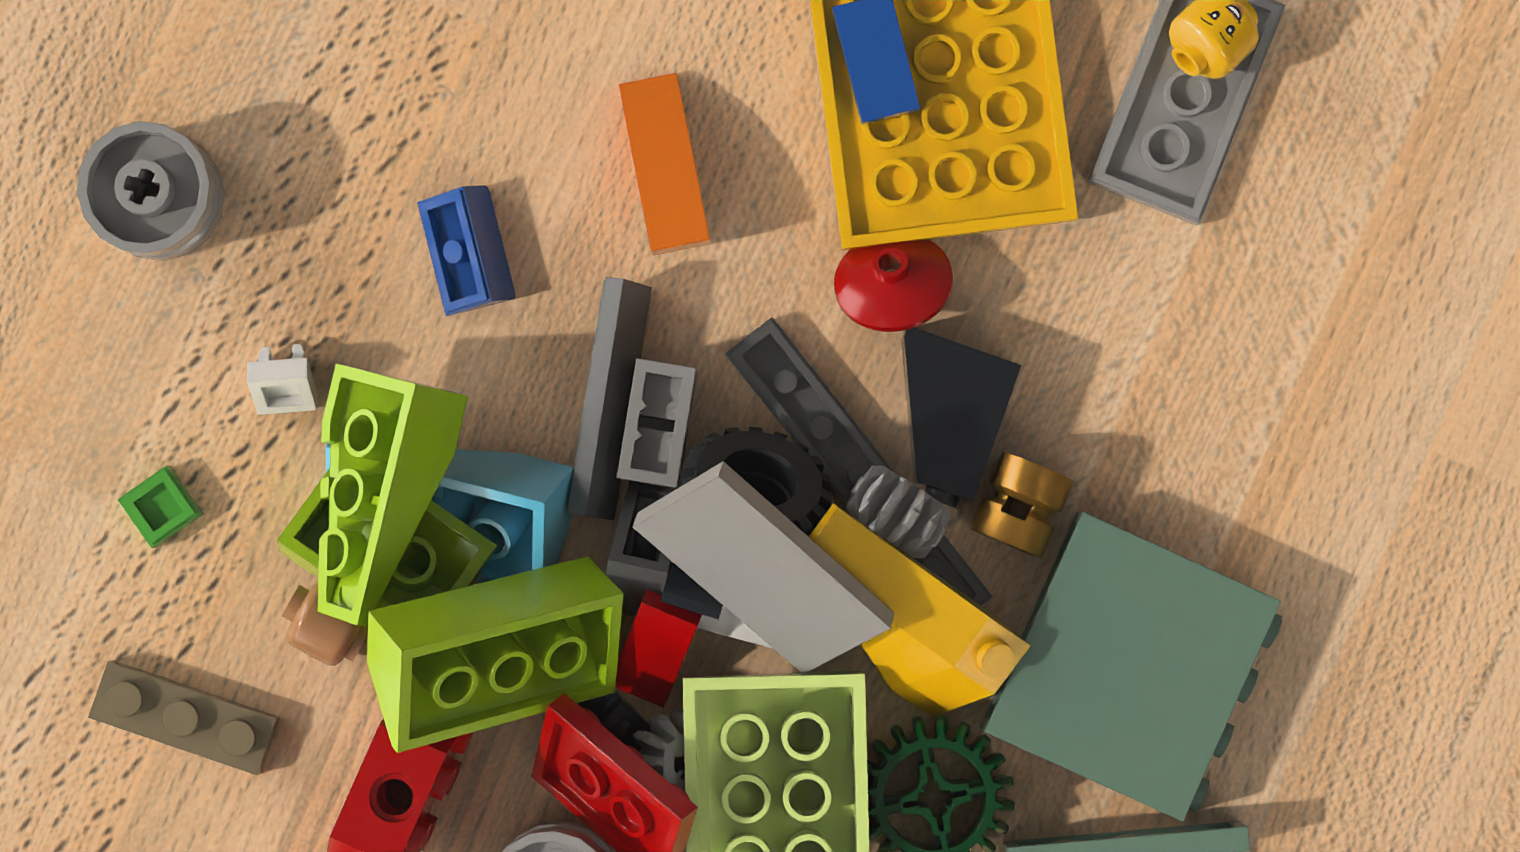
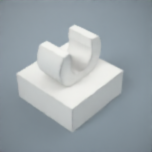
(282, 383)

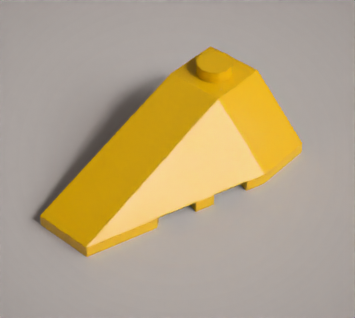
(940, 641)

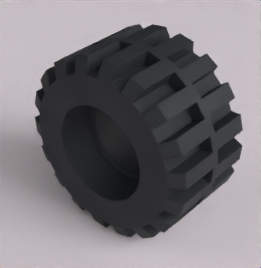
(772, 467)

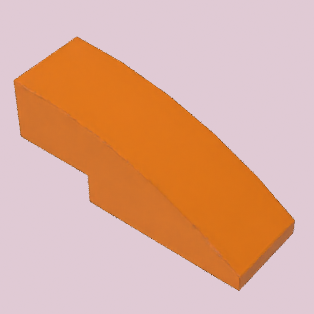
(664, 164)

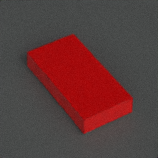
(655, 649)

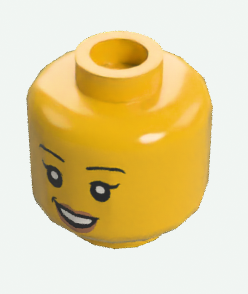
(1213, 36)

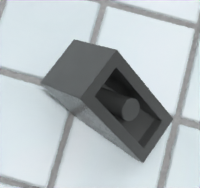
(633, 560)

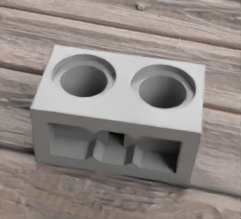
(657, 423)

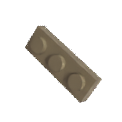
(184, 717)

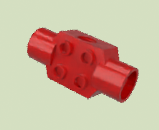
(371, 815)

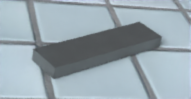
(607, 397)

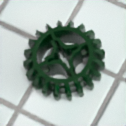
(961, 789)

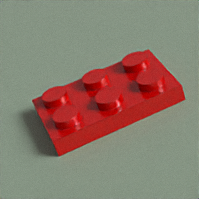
(609, 783)

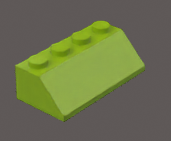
(494, 651)

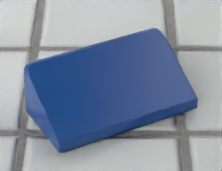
(466, 249)

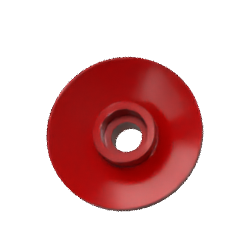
(894, 298)

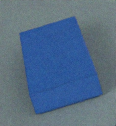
(875, 59)

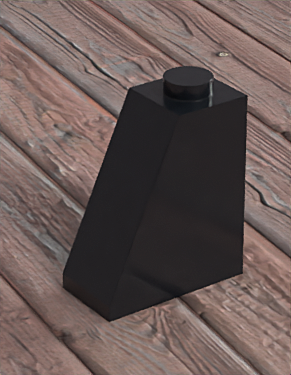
(953, 412)

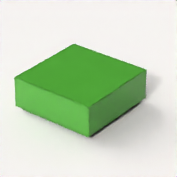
(160, 506)

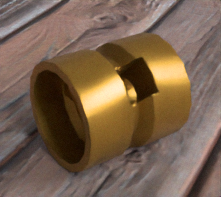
(1030, 485)

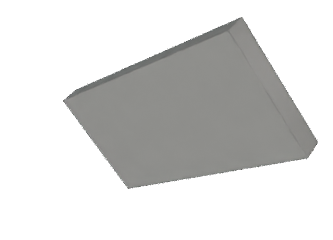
(1177, 126)
(763, 568)

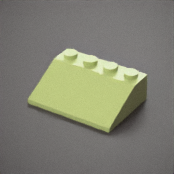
(777, 762)

